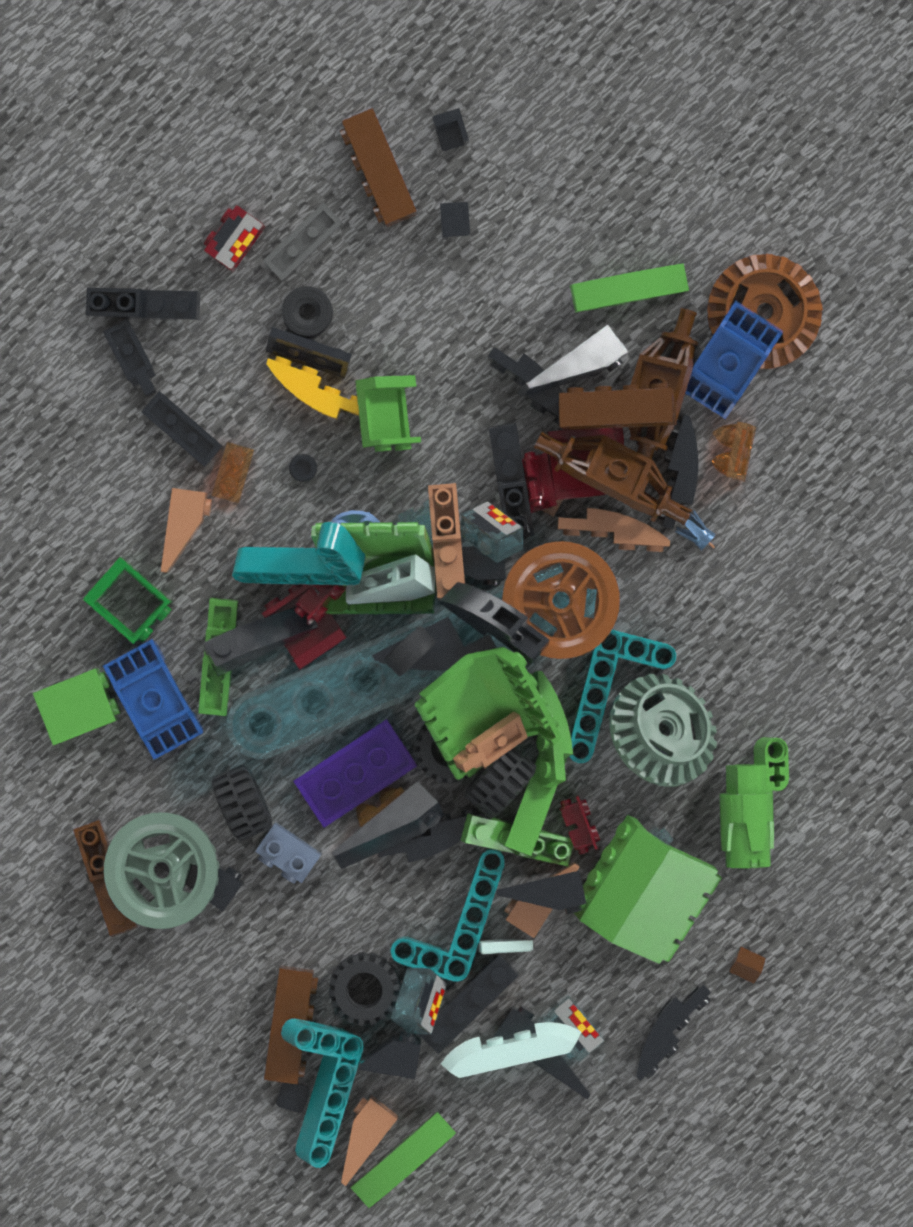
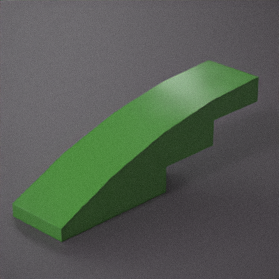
(629, 288)
(214, 689)
(530, 815)
(403, 1160)

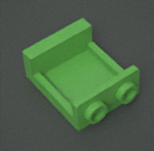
(385, 412)
(76, 706)

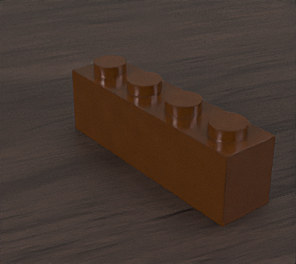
(379, 168)
(618, 407)
(291, 1002)

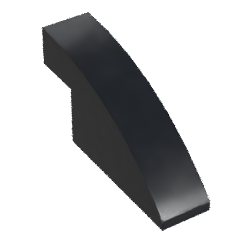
(447, 649)

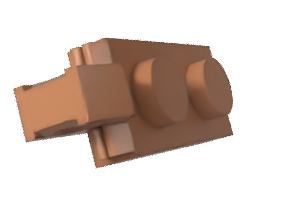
(492, 743)

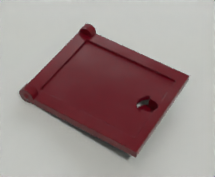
(565, 485)

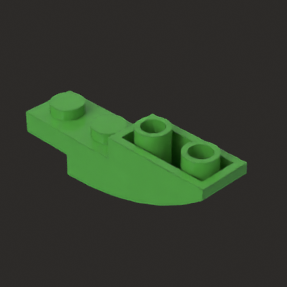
(552, 756)
(494, 832)

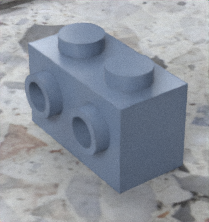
(287, 853)

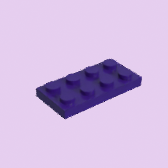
(355, 773)

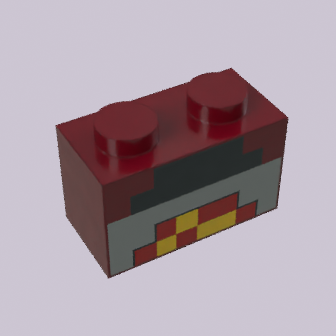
(233, 238)

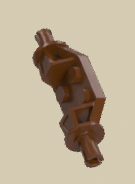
(674, 371)
(615, 472)

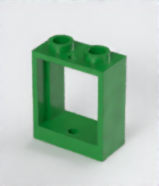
(107, 581)

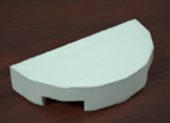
(505, 946)

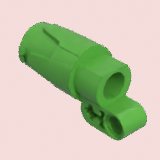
(748, 805)

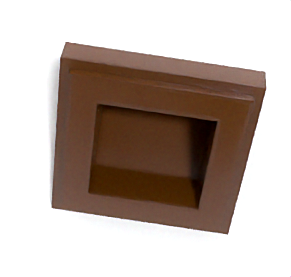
(747, 965)

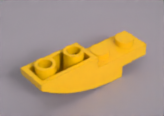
(305, 386)

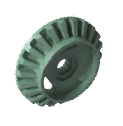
(637, 731)
(130, 860)

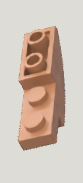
(625, 529)
(446, 537)

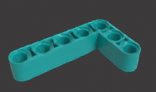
(332, 562)
(604, 683)
(464, 926)
(327, 1084)

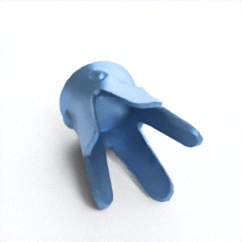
(697, 532)

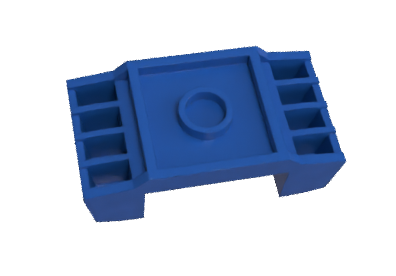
(731, 359)
(153, 699)

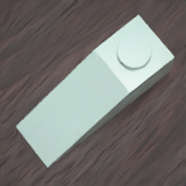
(394, 581)

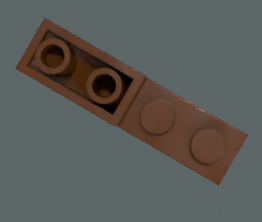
(93, 848)

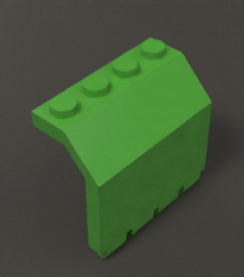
(382, 545)
(478, 695)
(645, 892)

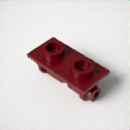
(539, 481)
(314, 605)
(584, 834)

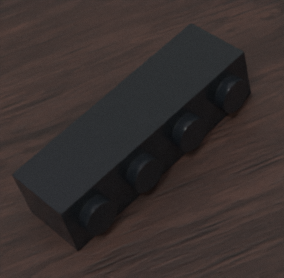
(470, 1002)

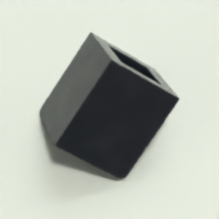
(450, 129)
(455, 219)

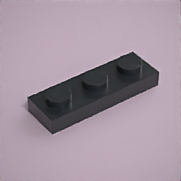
(308, 352)
(182, 429)

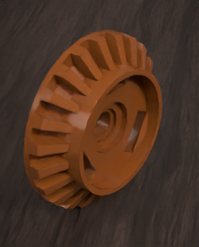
(761, 278)
(582, 571)

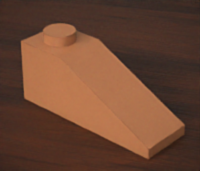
(184, 519)
(529, 916)
(368, 1129)

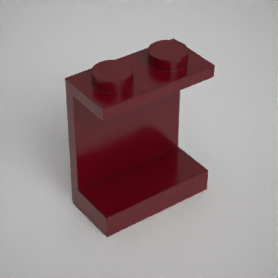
(315, 643)

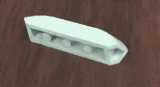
(474, 1058)

